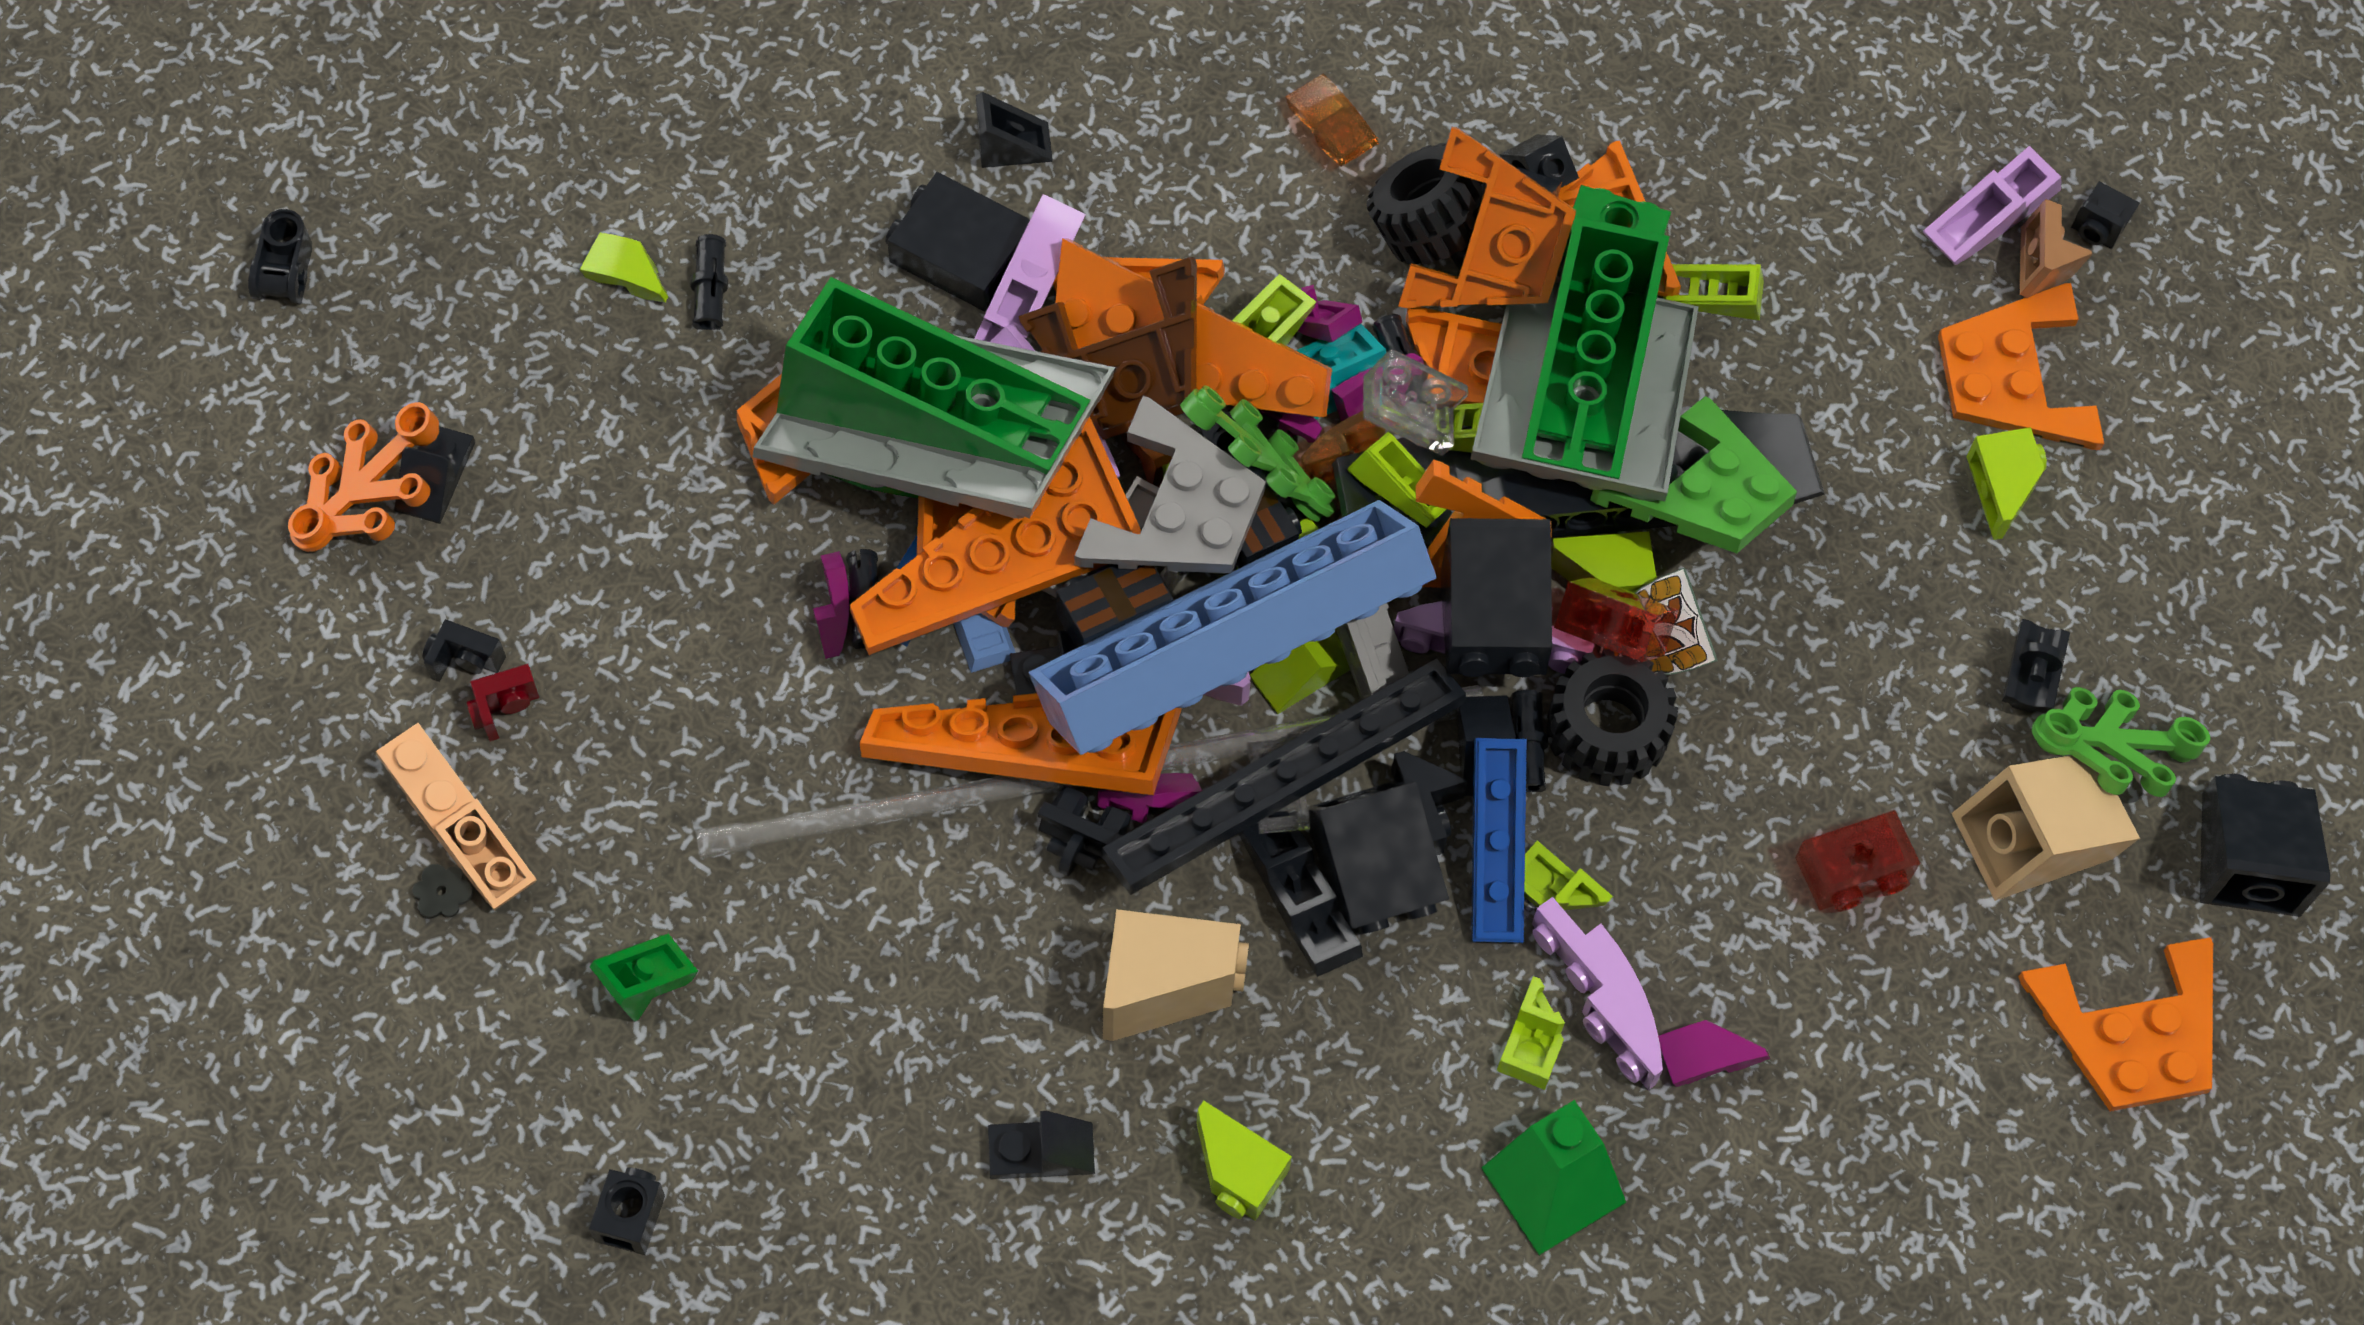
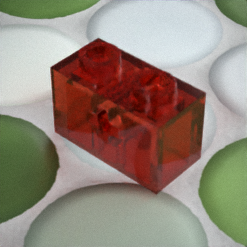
(1616, 619)
(1874, 842)

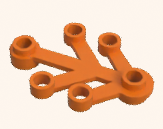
(360, 483)

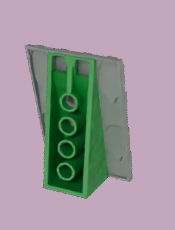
(1596, 373)
(923, 408)

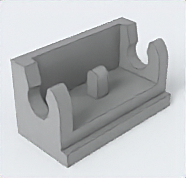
(1372, 652)

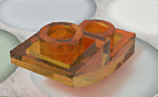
(1333, 119)
(1344, 437)

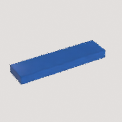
(1498, 840)

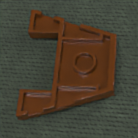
(1147, 362)

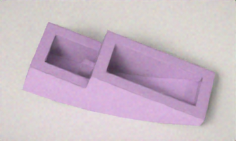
(1994, 206)

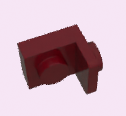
(501, 691)

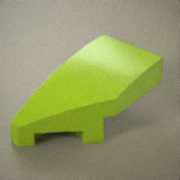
(624, 263)
(1550, 877)
(1533, 1040)

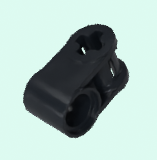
(281, 266)

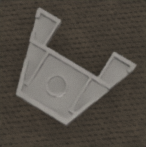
(1198, 510)

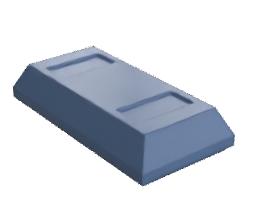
(983, 642)

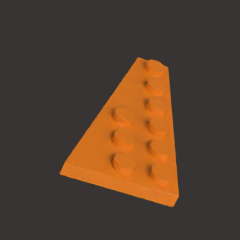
(1230, 357)
(997, 557)
(1016, 743)

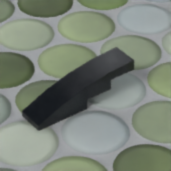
(1302, 897)

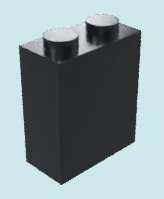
(956, 240)

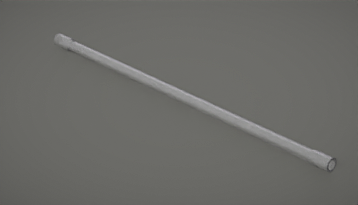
(740, 836)

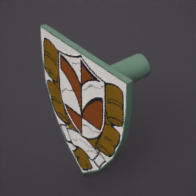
(1689, 641)

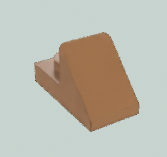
(2044, 255)

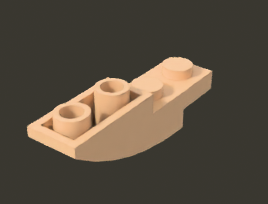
(455, 817)

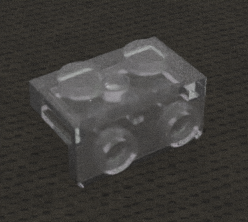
(1412, 401)

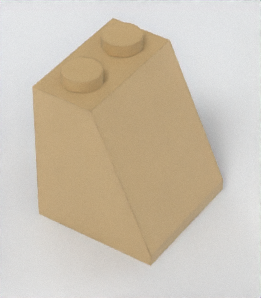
(2042, 824)
(1169, 971)

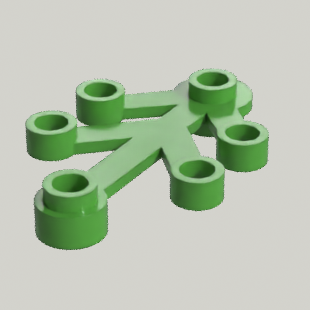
(1253, 449)
(2063, 735)

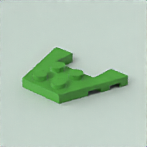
(1725, 494)

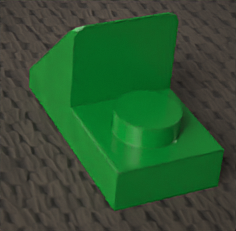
(644, 973)

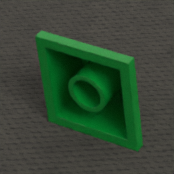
(1556, 1178)

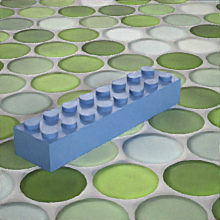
(1232, 626)

